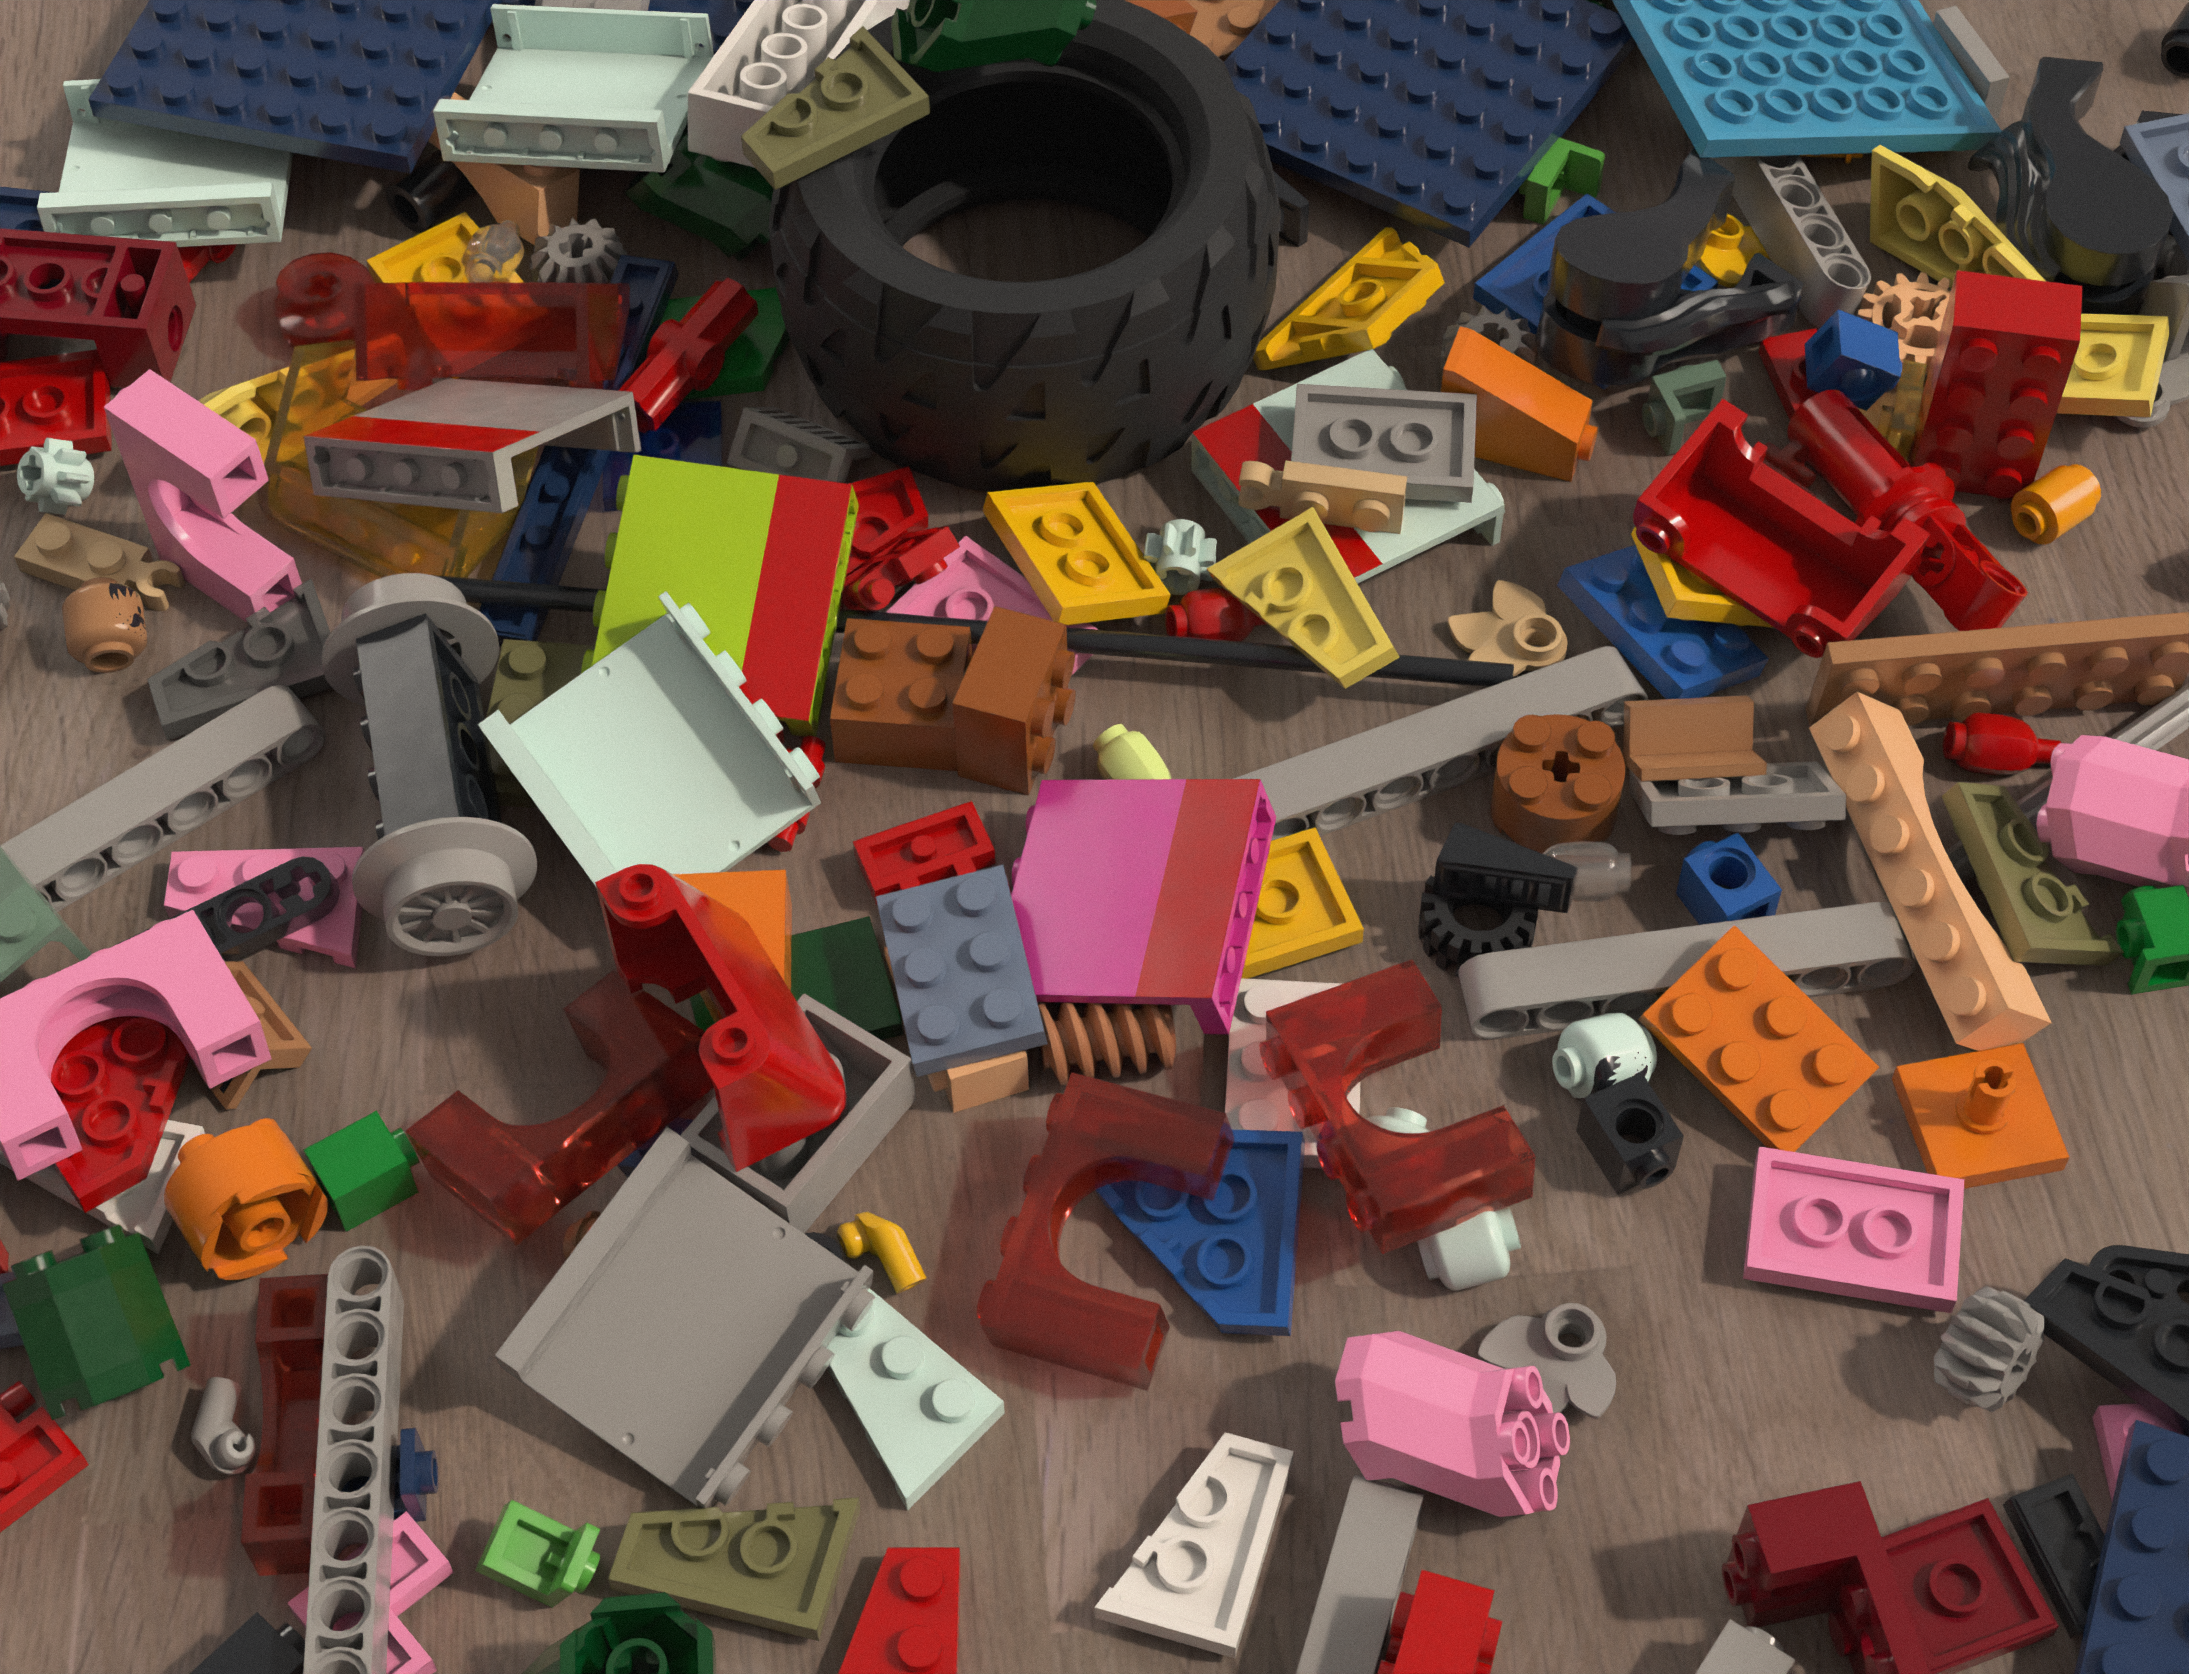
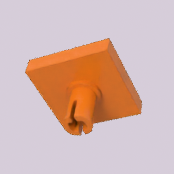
(1980, 1116)

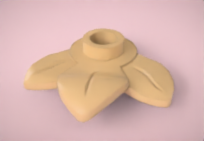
(1510, 630)

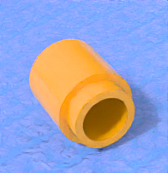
(2055, 503)

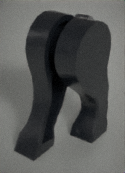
(2071, 200)
(1619, 297)

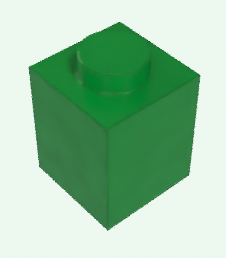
(363, 1169)

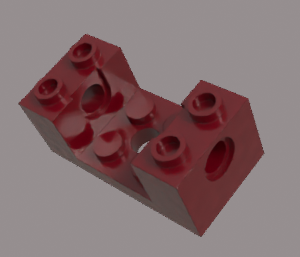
(112, 291)
(1823, 1557)

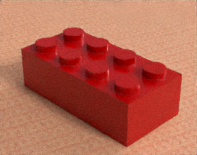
(1997, 380)

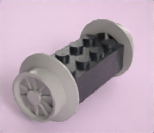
(442, 858)

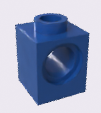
(1853, 358)
(1728, 864)

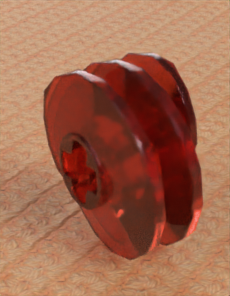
(318, 298)

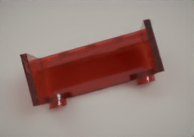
(489, 331)

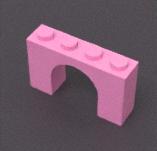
(188, 479)
(158, 975)

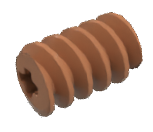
(1106, 1037)

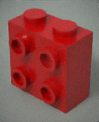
(1442, 1629)

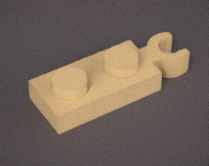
(1337, 494)
(75, 553)

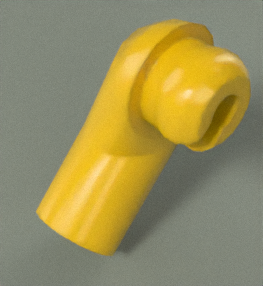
(885, 1241)

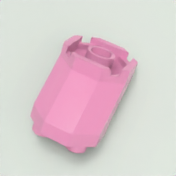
(2118, 812)
(1451, 1424)

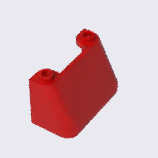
(1772, 540)
(764, 1055)

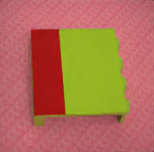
(750, 555)

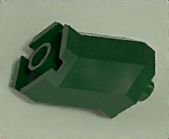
(982, 32)
(709, 198)
(93, 1321)
(633, 1638)

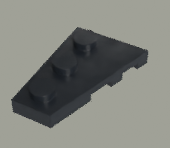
(2120, 1336)

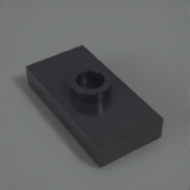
(2061, 1543)

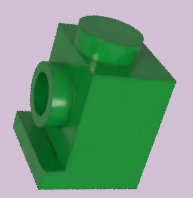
(2155, 937)

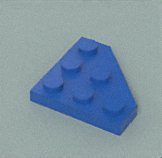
(1230, 1251)

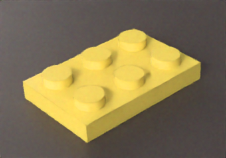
(2116, 365)

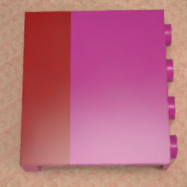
(1143, 891)

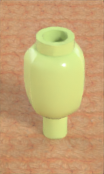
(1128, 756)

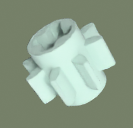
(55, 476)
(1181, 555)

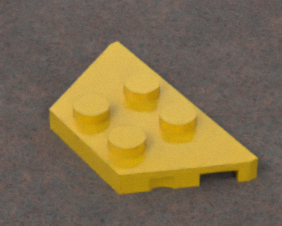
(1355, 305)

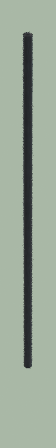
(1078, 639)

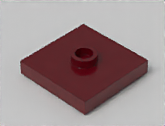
(1967, 1589)

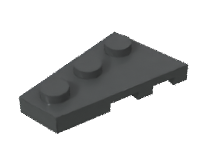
(270, 651)

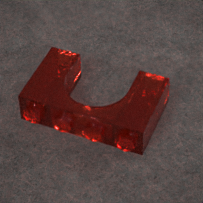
(1095, 1139)
(530, 1172)
(1393, 1180)

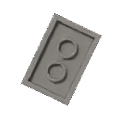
(1391, 433)
(1788, 793)

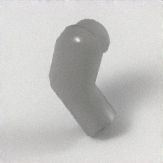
(216, 1434)

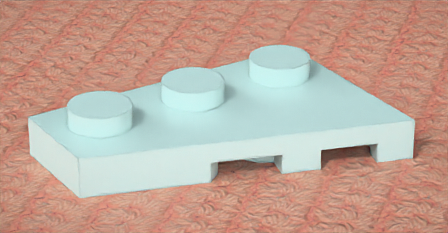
(909, 1398)

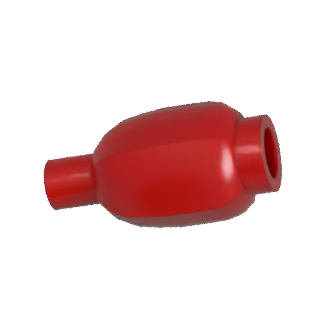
(1211, 615)
(1995, 745)

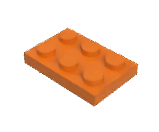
(1758, 1043)

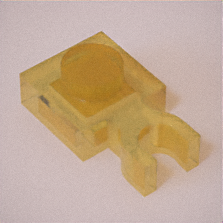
(1900, 421)

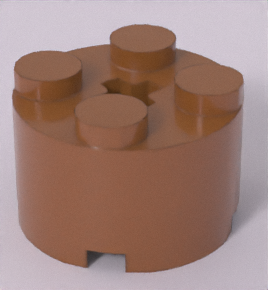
(1557, 781)

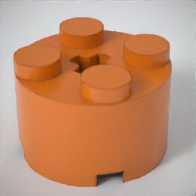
(243, 1199)

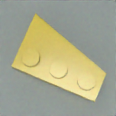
(1309, 598)

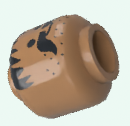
(104, 625)

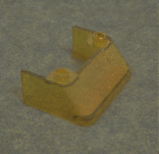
(368, 533)

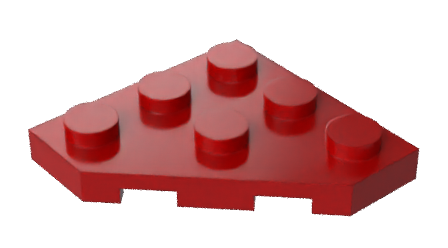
(119, 1095)

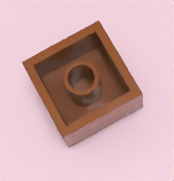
(898, 693)
(1013, 701)

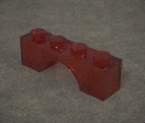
(282, 1486)

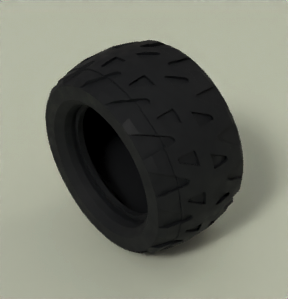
(1058, 373)

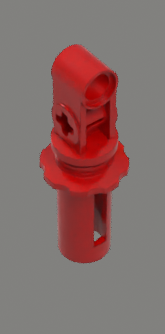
(1881, 483)

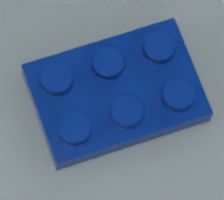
(1671, 653)

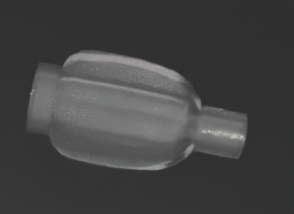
(493, 253)
(1600, 869)

